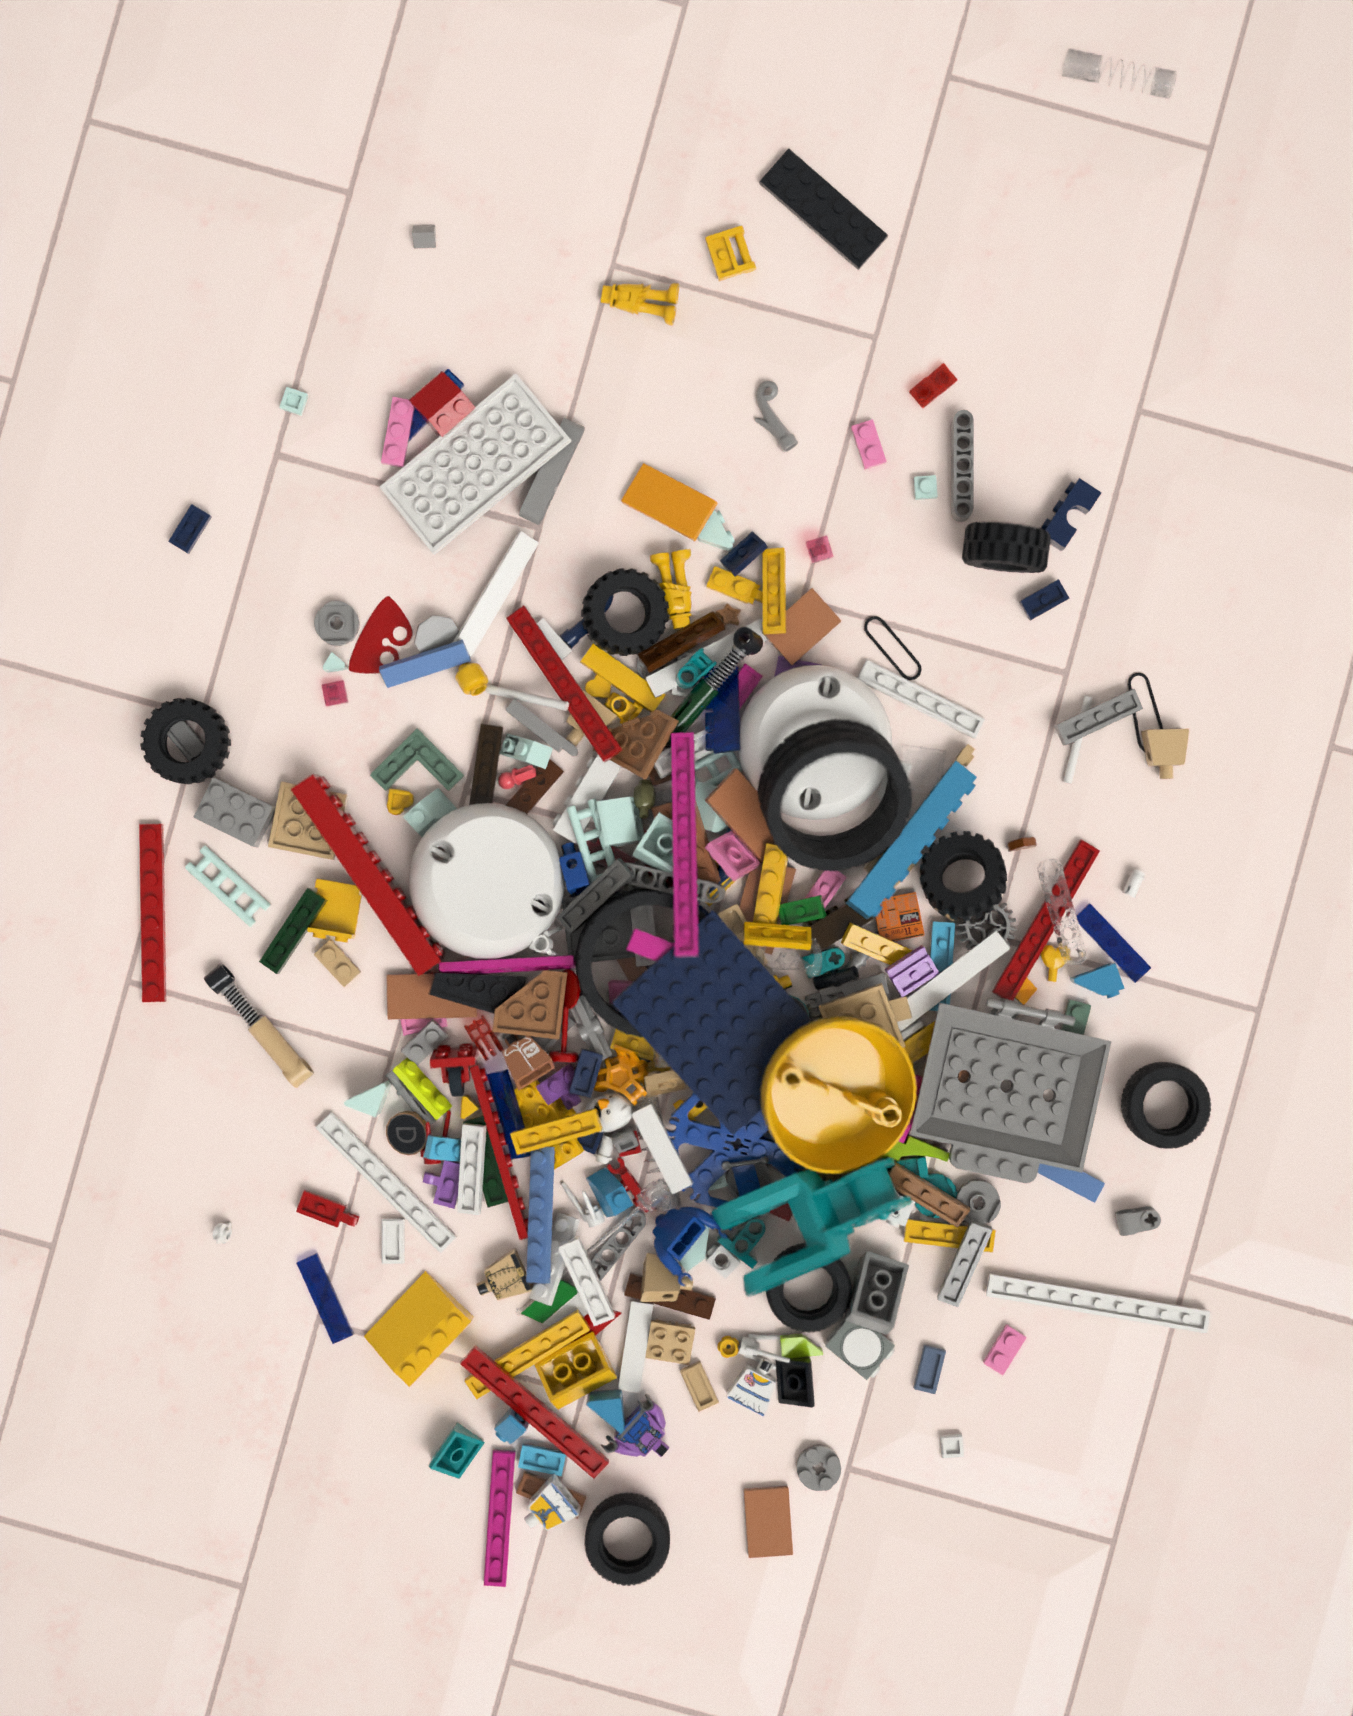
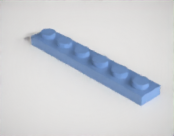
(540, 1215)

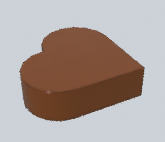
(1022, 843)

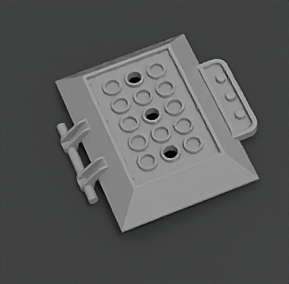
(1013, 1129)

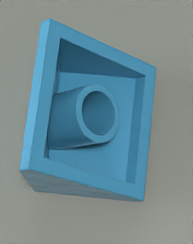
(608, 1406)

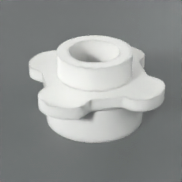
(222, 1233)

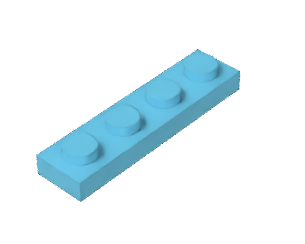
(942, 950)

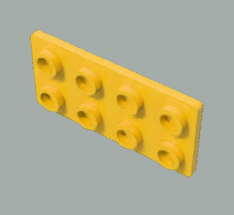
(536, 1111)

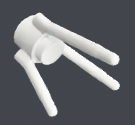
(544, 943)
(593, 1214)
(750, 1348)

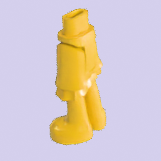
(633, 296)
(677, 594)

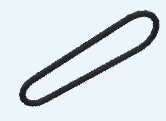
(1153, 702)

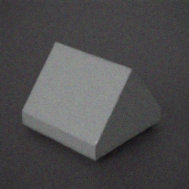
(424, 236)
(624, 1140)

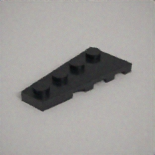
(476, 991)

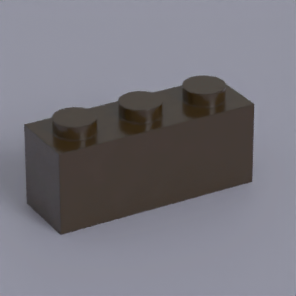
(834, 925)

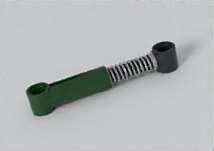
(707, 688)

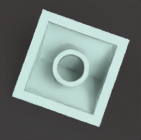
(710, 819)
(371, 1100)

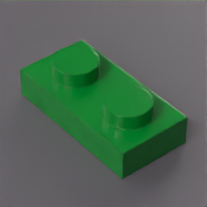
(802, 910)

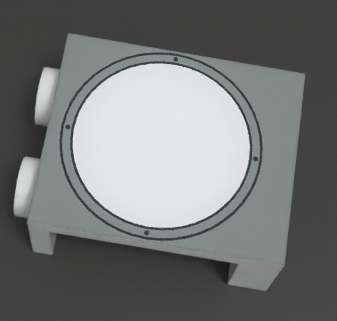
(860, 1347)

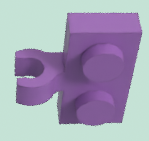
(558, 1087)
(446, 1184)

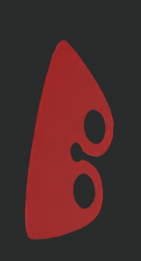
(379, 626)

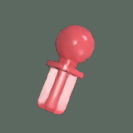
(507, 780)

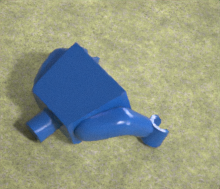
(677, 1233)

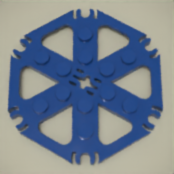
(716, 1139)

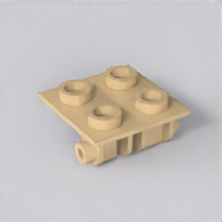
(670, 1342)

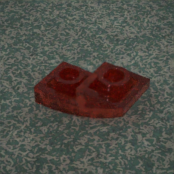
(933, 386)

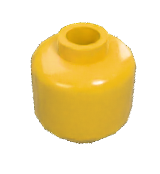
(471, 679)

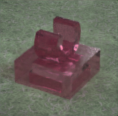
(819, 549)
(334, 693)

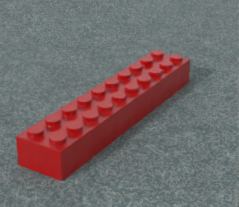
(367, 873)

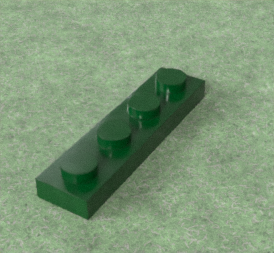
(293, 931)
(492, 1182)

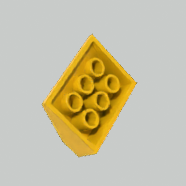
(418, 1328)

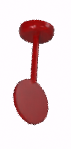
(571, 998)

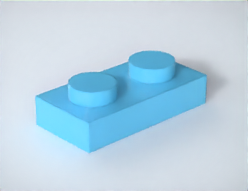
(443, 1148)
(541, 1459)

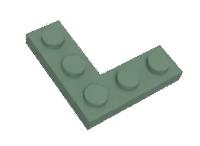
(416, 748)

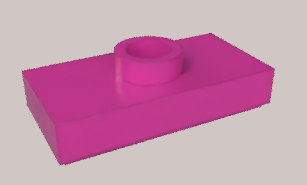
(747, 682)

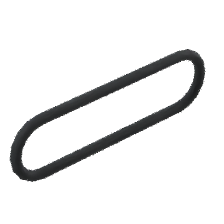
(899, 641)

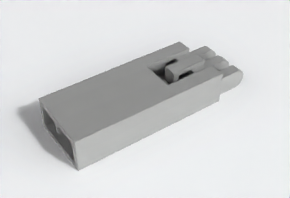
(540, 728)
(846, 988)

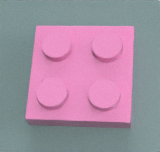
(732, 855)

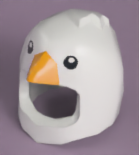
(615, 1111)

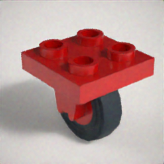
(455, 1059)

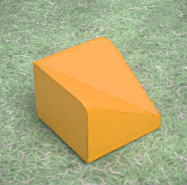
(1026, 991)

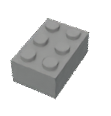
(235, 812)
(876, 1292)

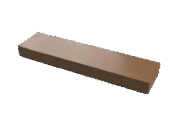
(928, 1195)

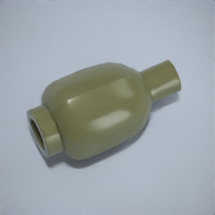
(644, 797)

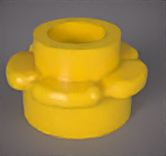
(732, 1351)

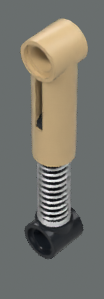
(293, 1067)

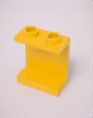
(339, 913)

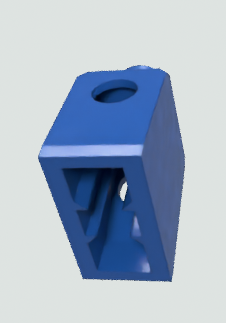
(576, 878)

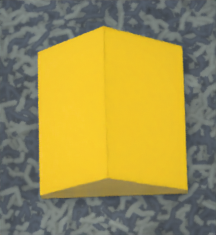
(468, 1106)

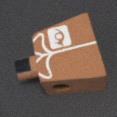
(526, 1060)

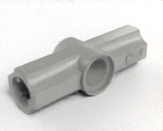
(590, 1028)

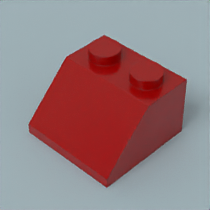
(441, 404)

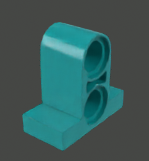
(750, 1237)

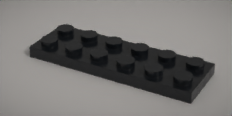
(823, 209)

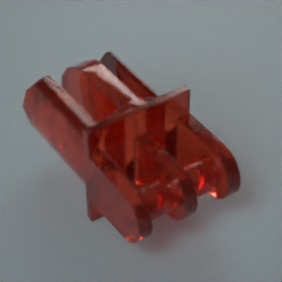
(483, 1036)

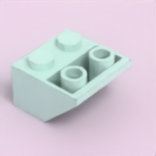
(619, 821)

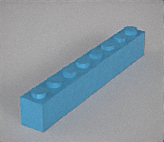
(916, 834)

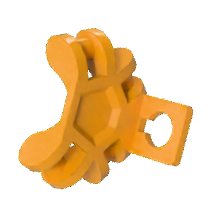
(620, 1074)

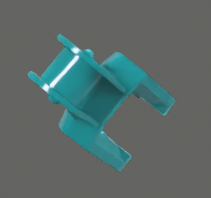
(823, 1213)

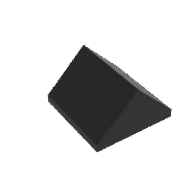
(795, 1382)

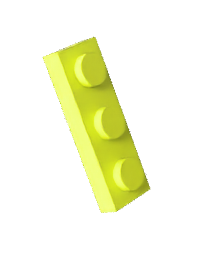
(422, 1088)

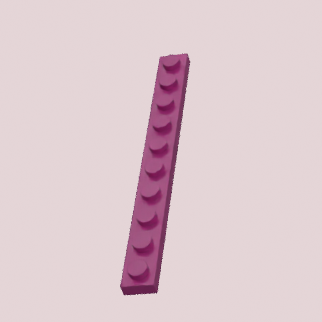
(684, 845)

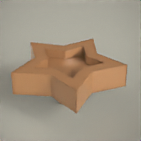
(728, 615)

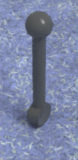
(726, 1165)

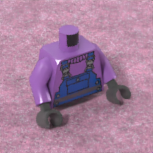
(641, 1432)

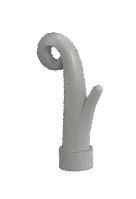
(772, 423)

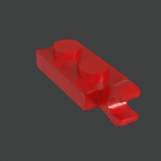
(628, 1180)
(325, 1210)

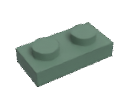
(1081, 1014)

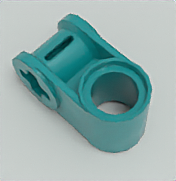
(698, 666)
(827, 965)

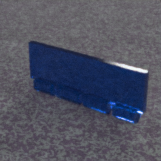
(725, 717)

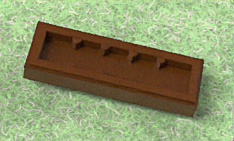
(535, 788)

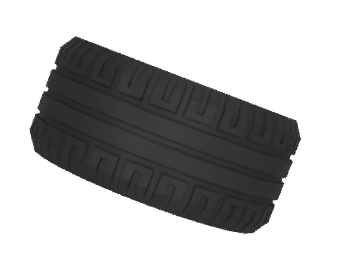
(1196, 1115)
(819, 1318)
(619, 1570)

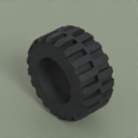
(1006, 547)
(649, 595)
(156, 741)
(963, 848)

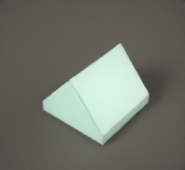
(334, 664)

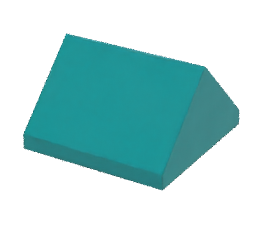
(456, 1452)

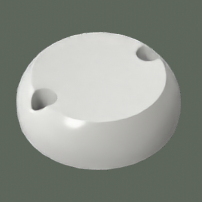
(795, 701)
(487, 882)

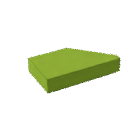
(798, 1346)

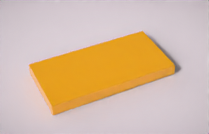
(669, 502)

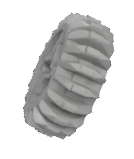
(1005, 927)

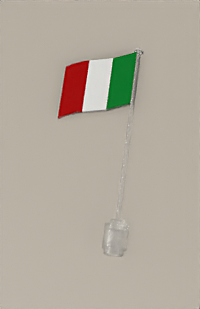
(567, 1296)

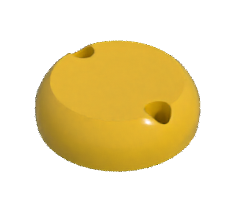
(830, 1094)

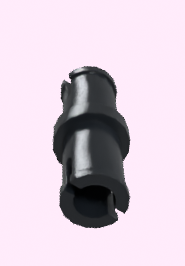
(836, 977)

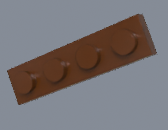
(681, 641)
(687, 1301)

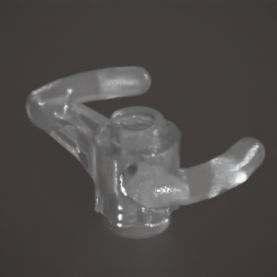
(810, 970)

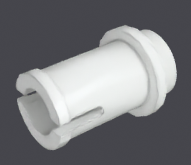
(1134, 882)
(604, 1150)

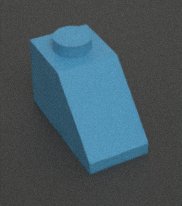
(1101, 980)
(609, 1192)
(510, 1426)

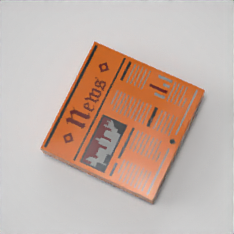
(900, 918)

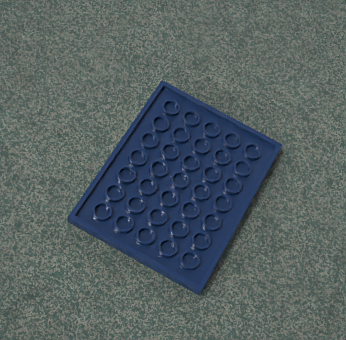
(714, 1020)

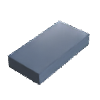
(929, 1369)

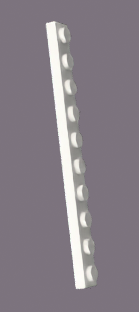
(1098, 1303)

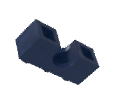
(1080, 497)

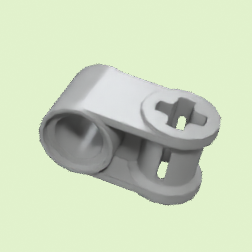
(1134, 1220)

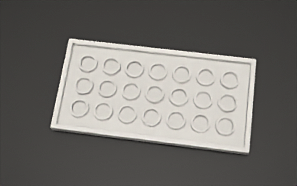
(475, 464)

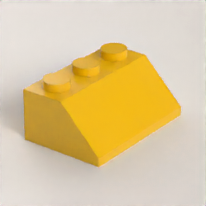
(575, 1370)

